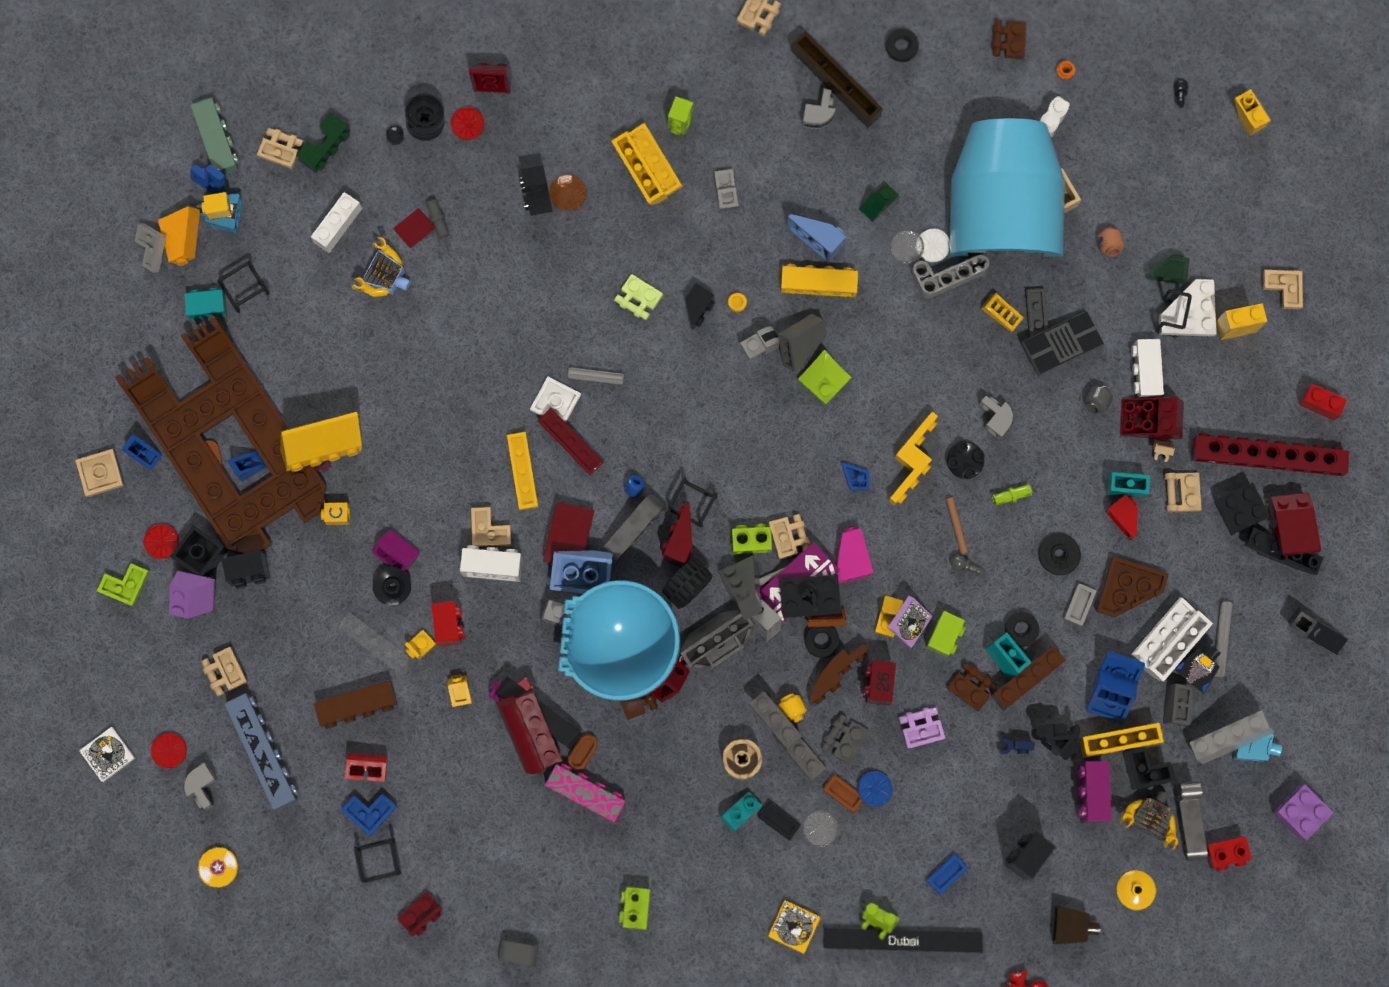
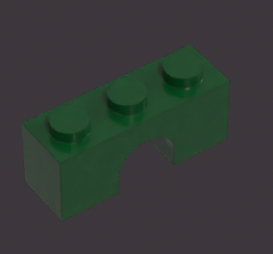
(316, 156)

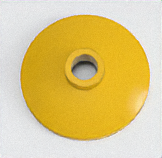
(1126, 891)

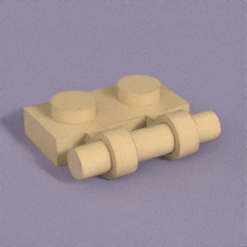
(752, 11)
(278, 153)
(783, 537)
(229, 669)

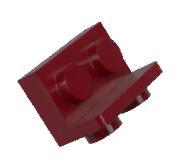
(420, 914)

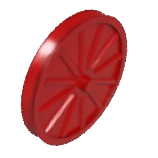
(467, 123)
(160, 541)
(168, 750)

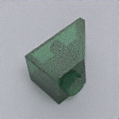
(1171, 270)

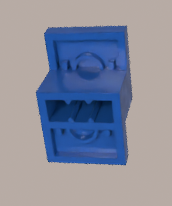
(1115, 687)

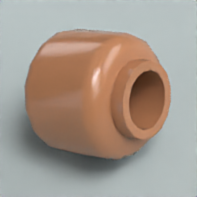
(1110, 241)

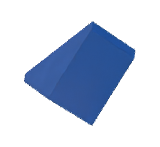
(141, 452)
(247, 465)

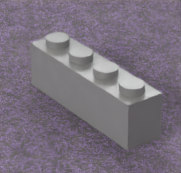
(1232, 737)

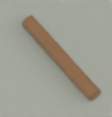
(957, 526)

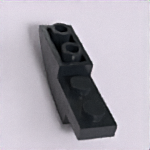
(1268, 546)

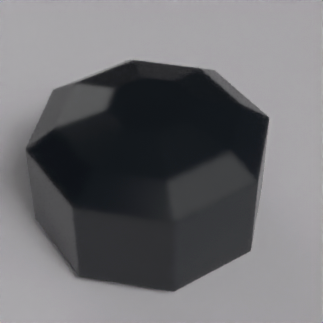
(395, 135)

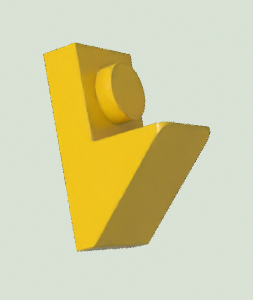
(888, 611)

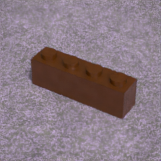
(1028, 678)
(355, 704)

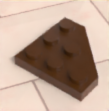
(1129, 586)

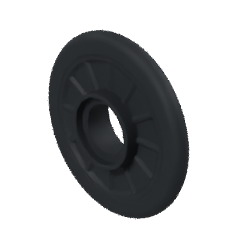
(1054, 565)

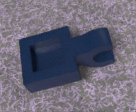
(1022, 747)

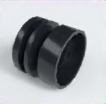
(426, 107)

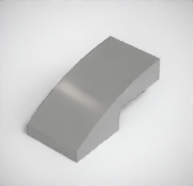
(726, 188)

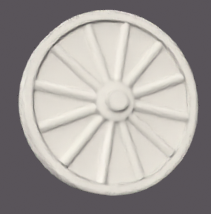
(935, 245)

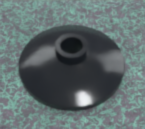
(382, 584)

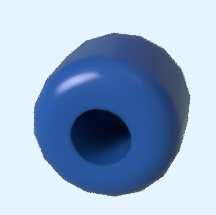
(634, 486)

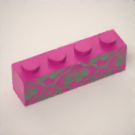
(585, 793)

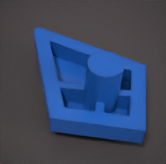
(856, 477)

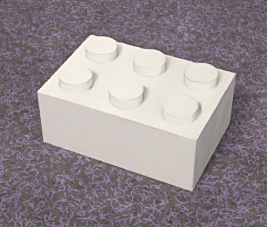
(491, 564)

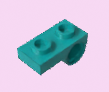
(741, 812)

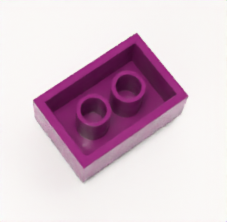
(1094, 792)

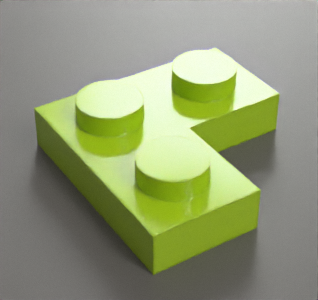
(126, 589)

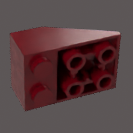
(1152, 418)
(679, 547)

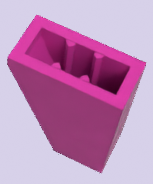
(853, 556)

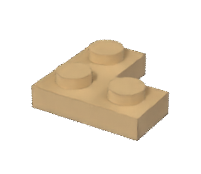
(1289, 283)
(484, 533)

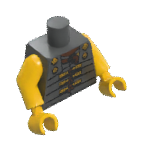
(1152, 818)

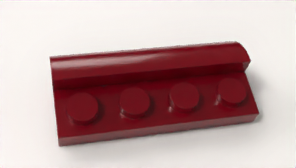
(529, 732)

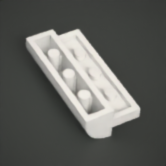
(1171, 639)

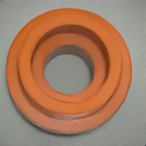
(1068, 65)

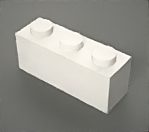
(336, 222)
(1147, 368)

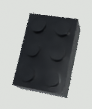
(1030, 855)

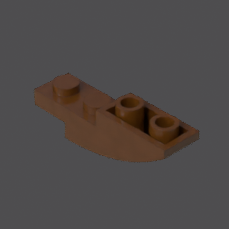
(830, 678)

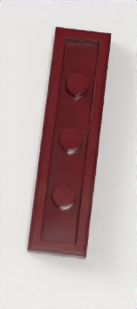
(570, 441)

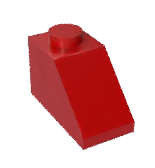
(1125, 515)

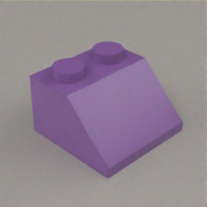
(191, 595)

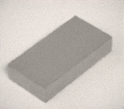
(1080, 605)

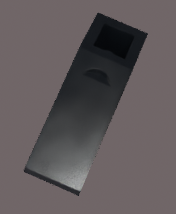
(1317, 631)

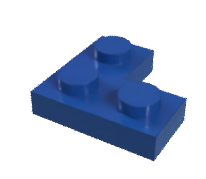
(210, 178)
(369, 818)

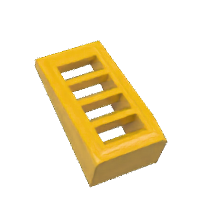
(1006, 307)

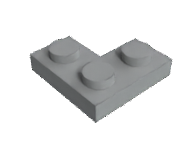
(154, 246)

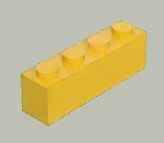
(819, 281)
(1121, 740)

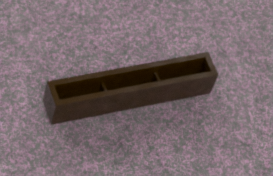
(836, 79)

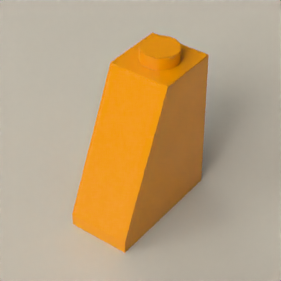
(181, 235)

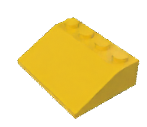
(321, 442)

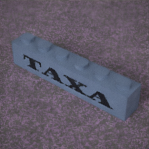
(261, 752)

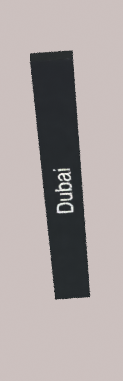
(903, 940)

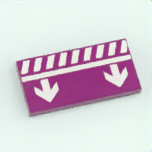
(809, 563)

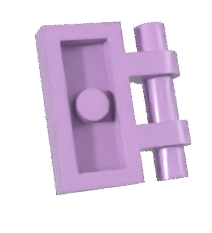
(924, 733)

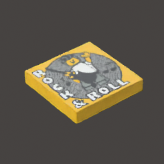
(794, 926)

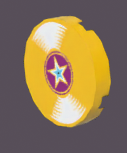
(218, 867)

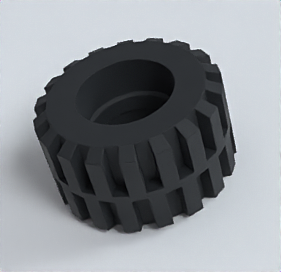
(687, 583)

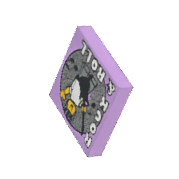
(910, 621)

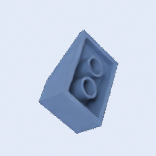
(819, 236)
(580, 570)

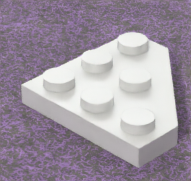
(1201, 314)

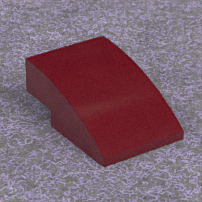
(568, 530)

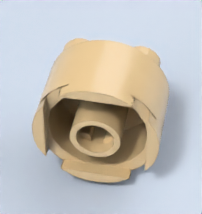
(740, 748)

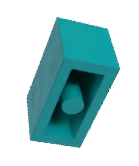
(205, 304)
(1130, 484)
(1008, 656)

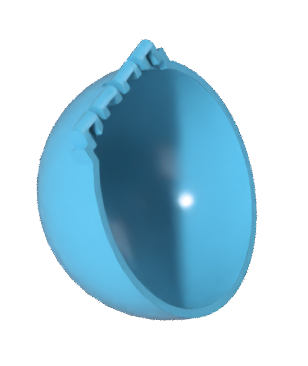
(619, 640)

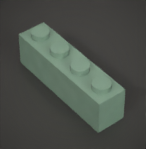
(214, 136)

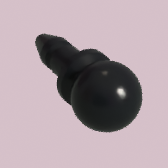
(1181, 90)

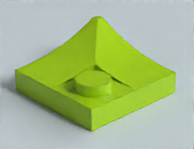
(824, 378)

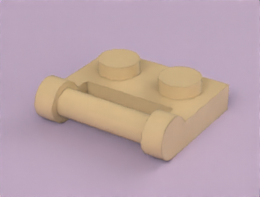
(1189, 492)

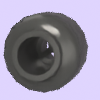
(1098, 399)

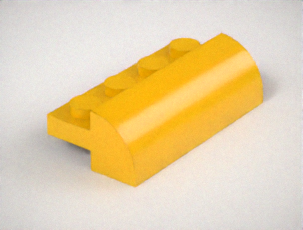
(647, 164)

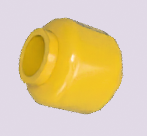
(793, 707)

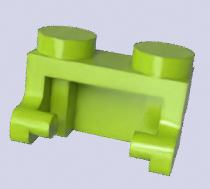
(879, 919)

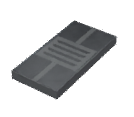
(1062, 343)

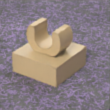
(1163, 447)

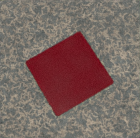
(414, 228)

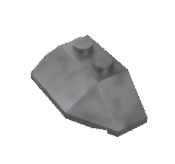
(716, 640)

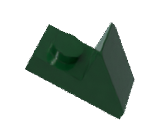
(878, 201)

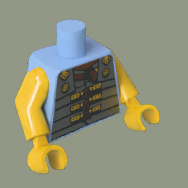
(384, 273)

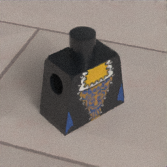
(1200, 668)

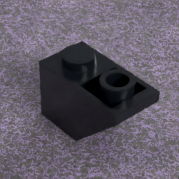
(697, 303)

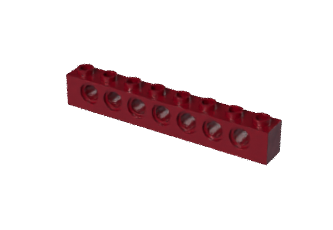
(1202, 453)

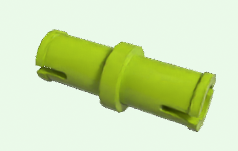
(1012, 495)

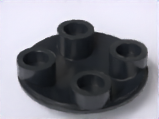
(965, 460)

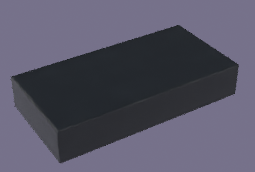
(779, 821)

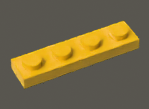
(522, 471)

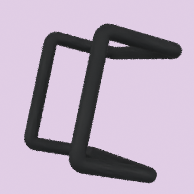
(1164, 298)
(235, 305)
(713, 496)
(397, 871)

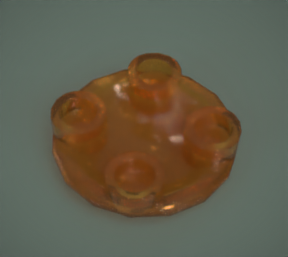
(568, 192)

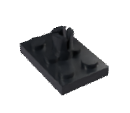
(810, 596)

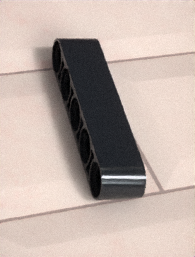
(558, 726)

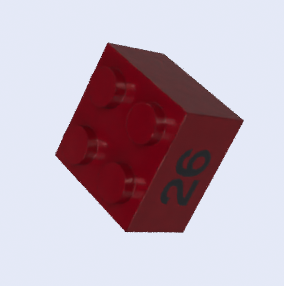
(880, 683)

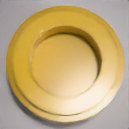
(737, 302)

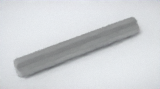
(1223, 636)

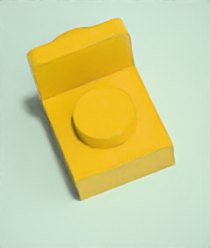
(419, 645)
(459, 690)

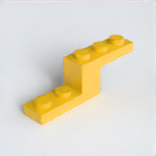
(914, 459)

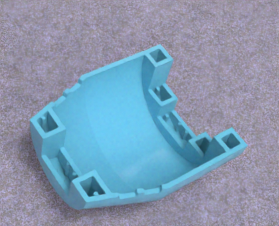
(1007, 190)

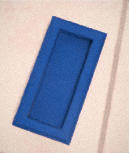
(947, 874)

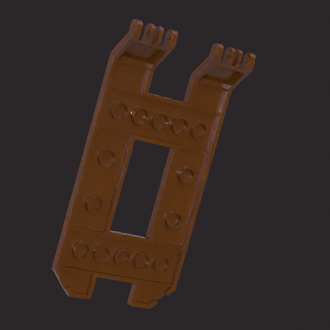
(179, 433)

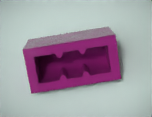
(395, 551)

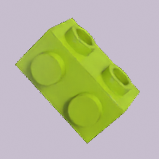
(635, 908)

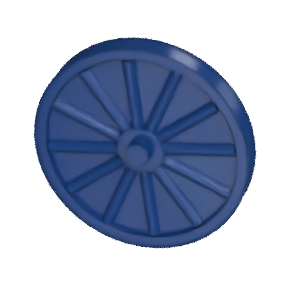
(875, 788)

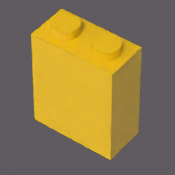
(1241, 321)

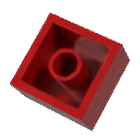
(447, 624)

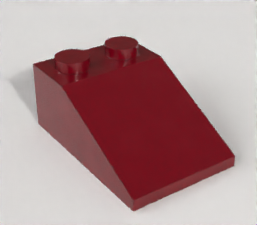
(491, 78)
(1294, 523)

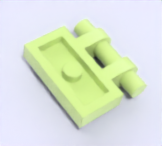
(642, 293)

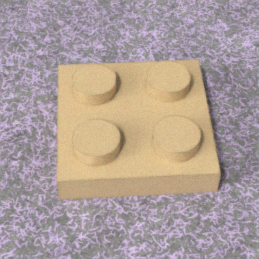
(99, 473)

